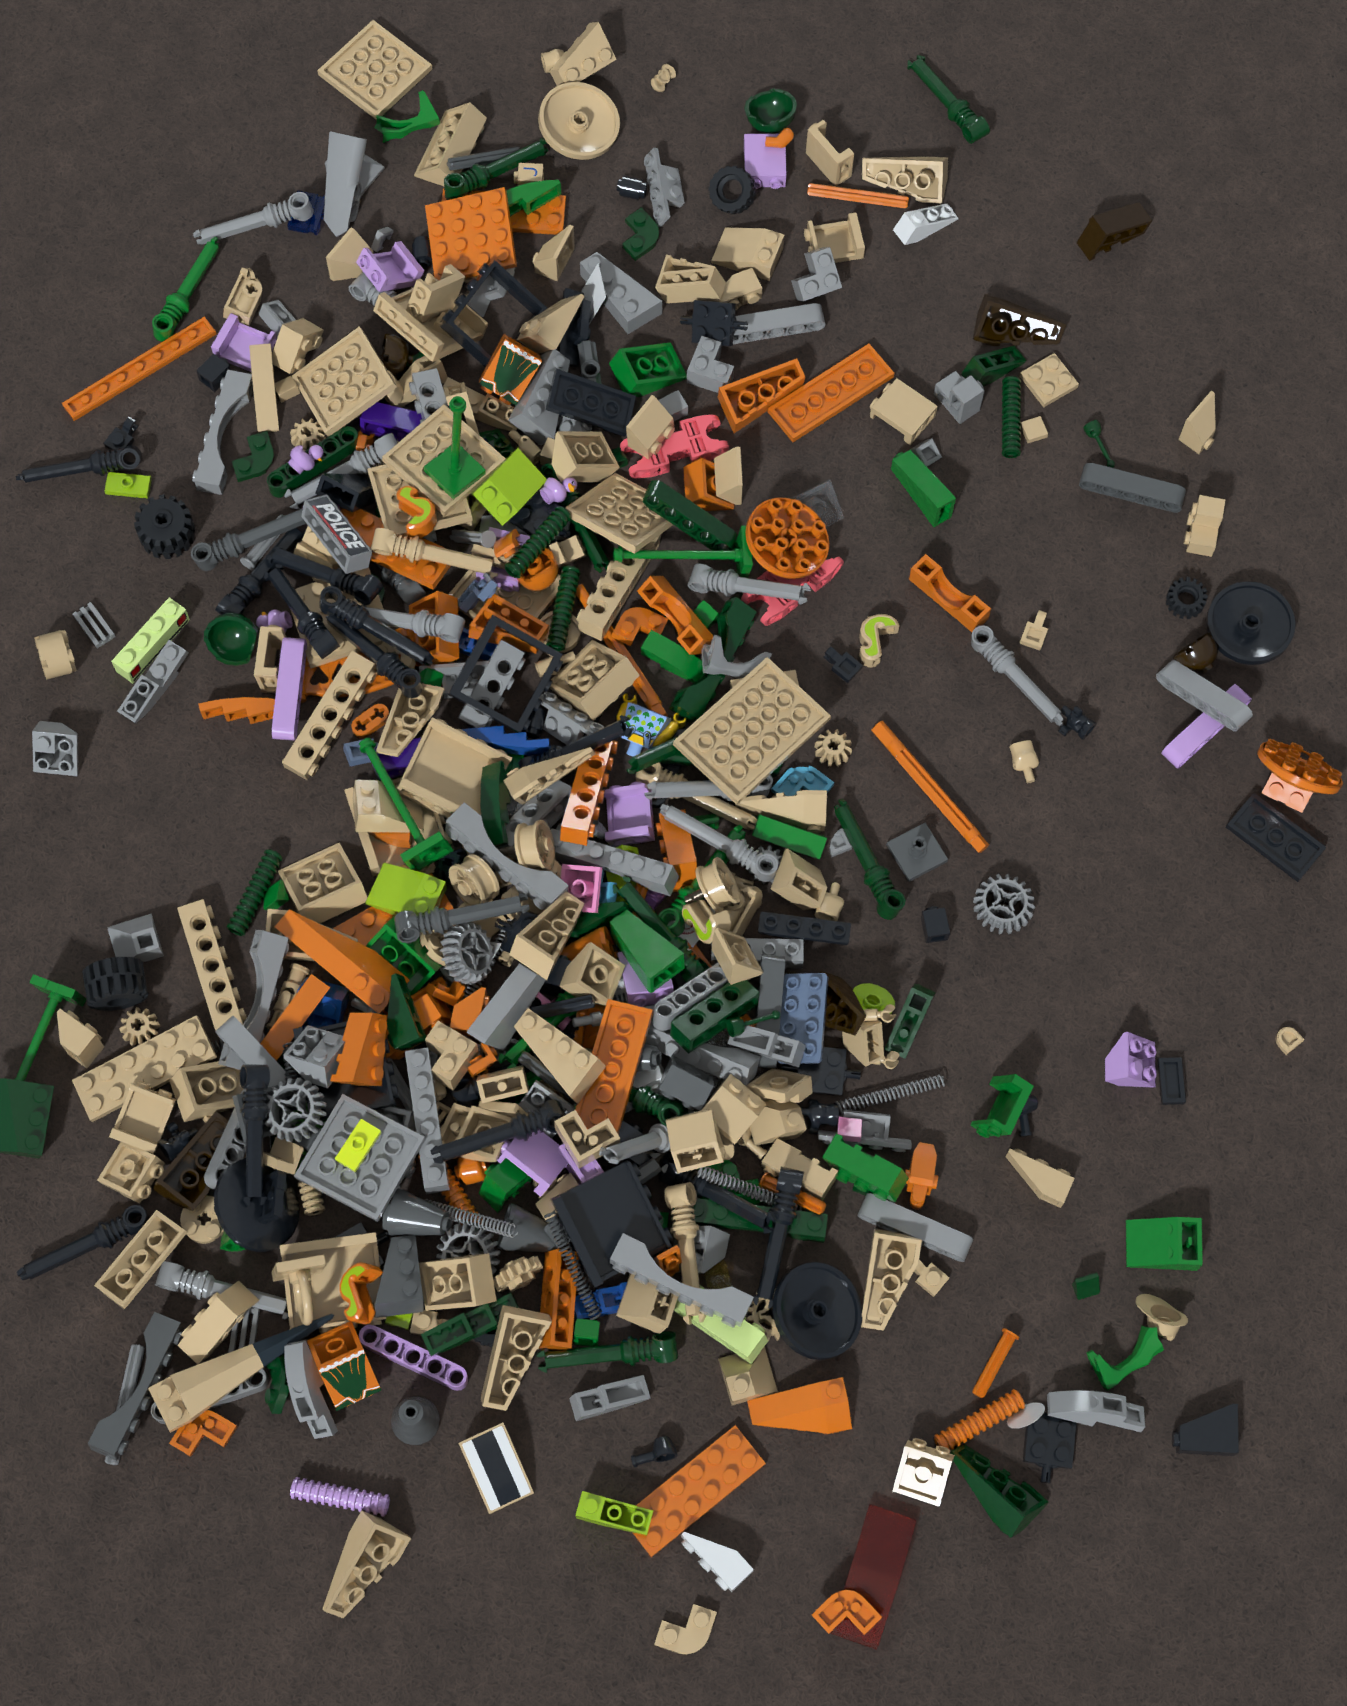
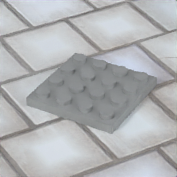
(380, 1172)

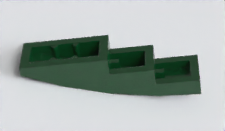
(494, 803)
(466, 1326)

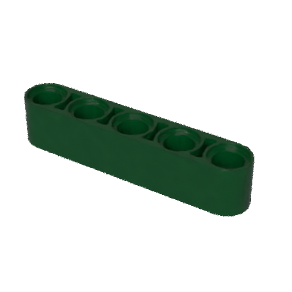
(334, 442)
(689, 517)

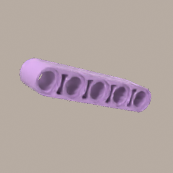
(289, 689)
(1198, 733)
(405, 1349)

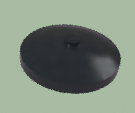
(1251, 623)
(817, 1311)

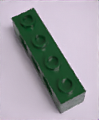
(690, 1036)

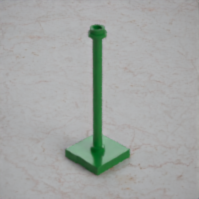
(455, 467)
(741, 554)
(427, 850)
(56, 994)

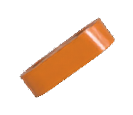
(366, 717)

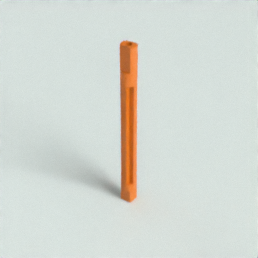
(641, 684)
(930, 786)

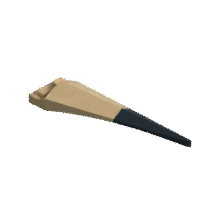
(198, 1388)

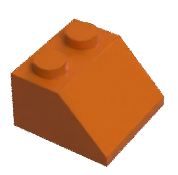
(701, 486)

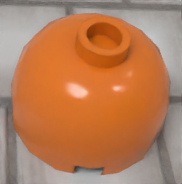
(540, 573)

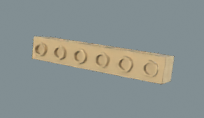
(598, 624)
(354, 665)
(191, 916)

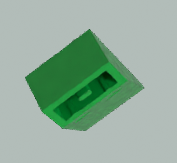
(1164, 1243)

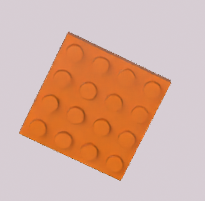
(471, 232)

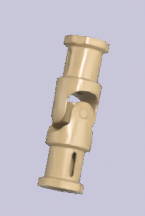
(292, 984)

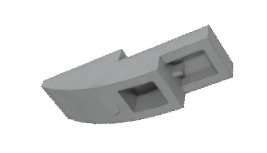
(155, 682)
(304, 1388)
(1094, 1407)

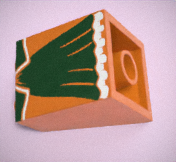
(509, 370)
(343, 1365)

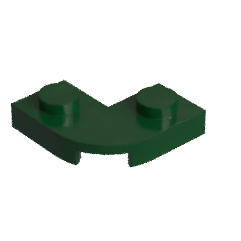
(645, 237)
(258, 462)
(278, 1390)

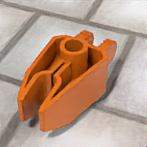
(921, 1174)

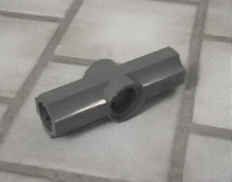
(589, 360)

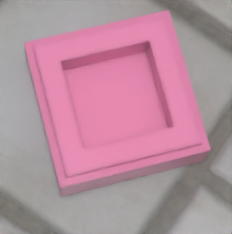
(850, 1129)

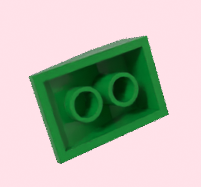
(647, 368)

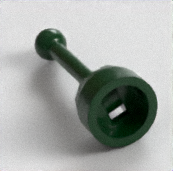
(1093, 430)
(737, 1026)

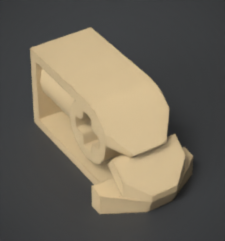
(241, 300)
(743, 913)

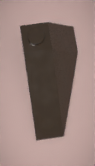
(1006, 322)
(842, 1006)
(184, 1178)

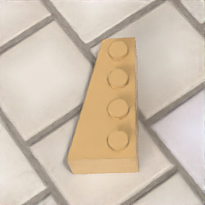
(546, 936)
(563, 1057)

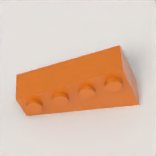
(753, 395)

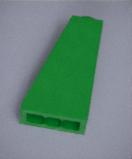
(924, 487)
(646, 951)

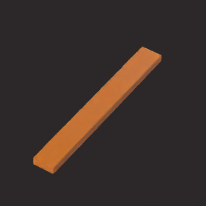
(139, 368)

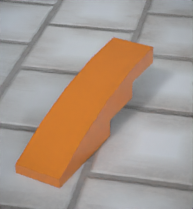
(236, 708)
(294, 1016)

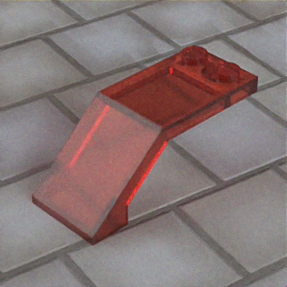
(877, 1569)

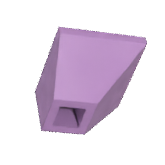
(1131, 1062)

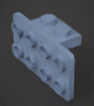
(805, 1012)

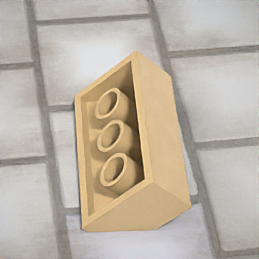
(452, 138)
(140, 1259)

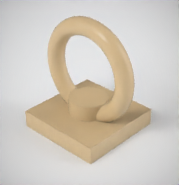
(299, 1274)

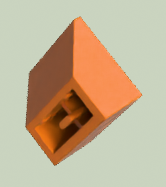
(467, 1012)

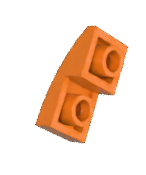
(506, 545)
(398, 839)
(669, 1260)

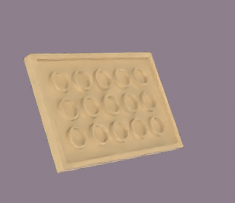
(751, 730)

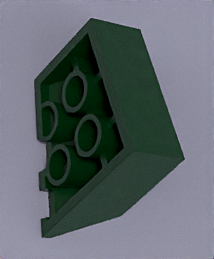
(23, 1117)

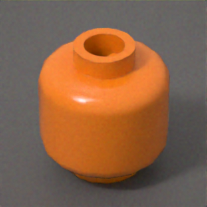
(471, 1170)

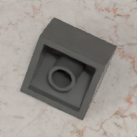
(686, 1083)

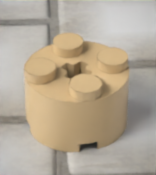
(55, 654)

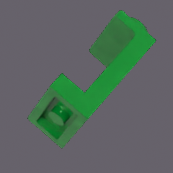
(1007, 1107)

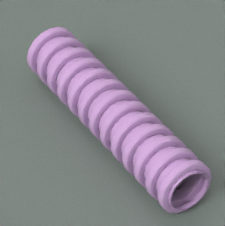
(339, 1496)

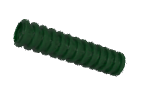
(1011, 417)
(538, 542)
(563, 608)
(254, 892)

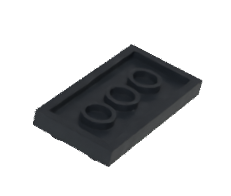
(590, 402)
(1275, 837)

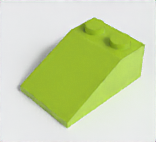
(509, 487)
(405, 890)

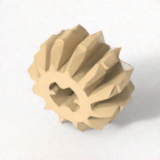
(309, 428)
(830, 755)
(132, 1023)

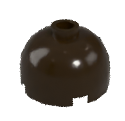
(396, 354)
(1199, 654)

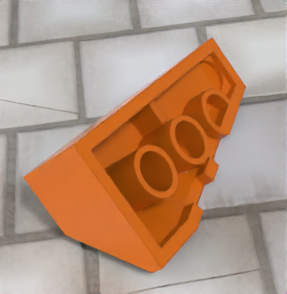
(812, 1408)

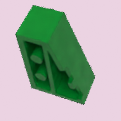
(864, 1170)
(501, 1183)

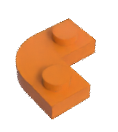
(637, 620)
(207, 1424)
(848, 1604)

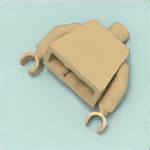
(868, 1042)

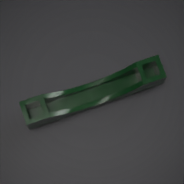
(733, 623)
(806, 1227)

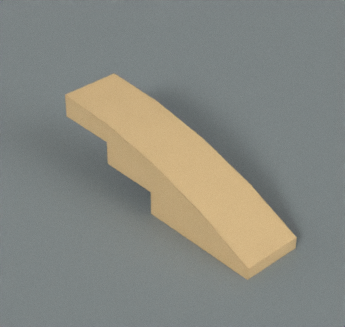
(264, 388)

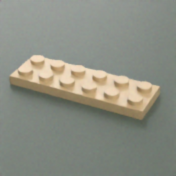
(151, 1062)

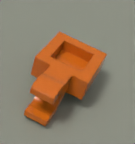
(364, 441)

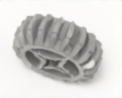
(1011, 920)
(467, 953)
(299, 1101)
(474, 1236)

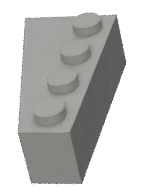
(625, 298)
(531, 412)

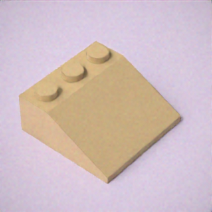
(594, 679)
(323, 884)

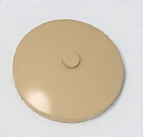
(579, 120)

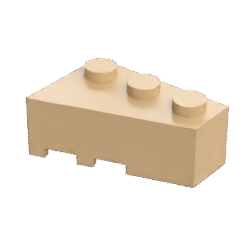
(584, 57)
(688, 281)
(815, 1180)
(216, 1321)

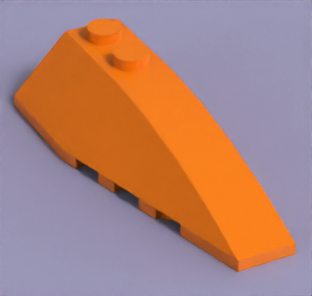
(348, 961)

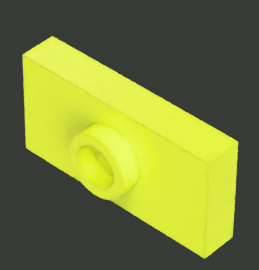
(358, 1145)

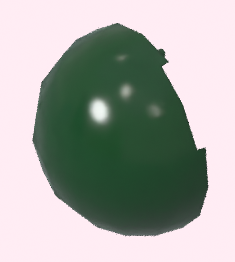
(771, 110)
(231, 638)

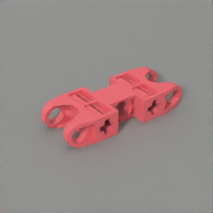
(688, 442)
(781, 607)

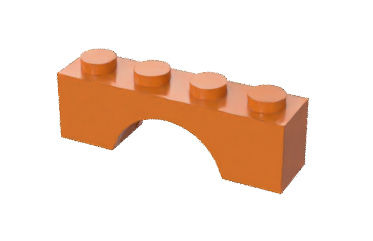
(932, 581)
(664, 598)

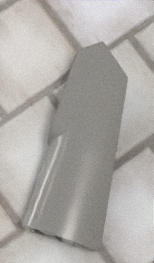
(342, 181)

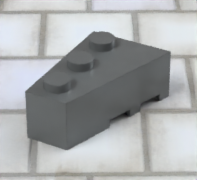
(401, 1280)

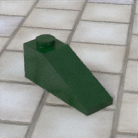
(993, 365)
(590, 921)
(403, 1020)
(910, 1020)

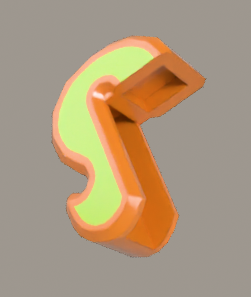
(418, 507)
(355, 1292)

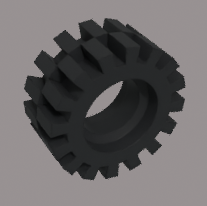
(1183, 609)

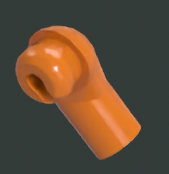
(781, 140)

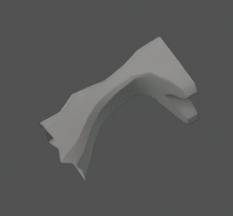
(715, 662)

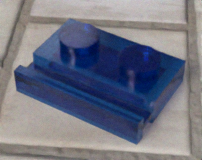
(312, 224)

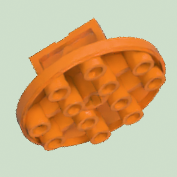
(787, 538)
(1295, 778)

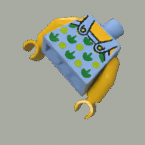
(648, 726)

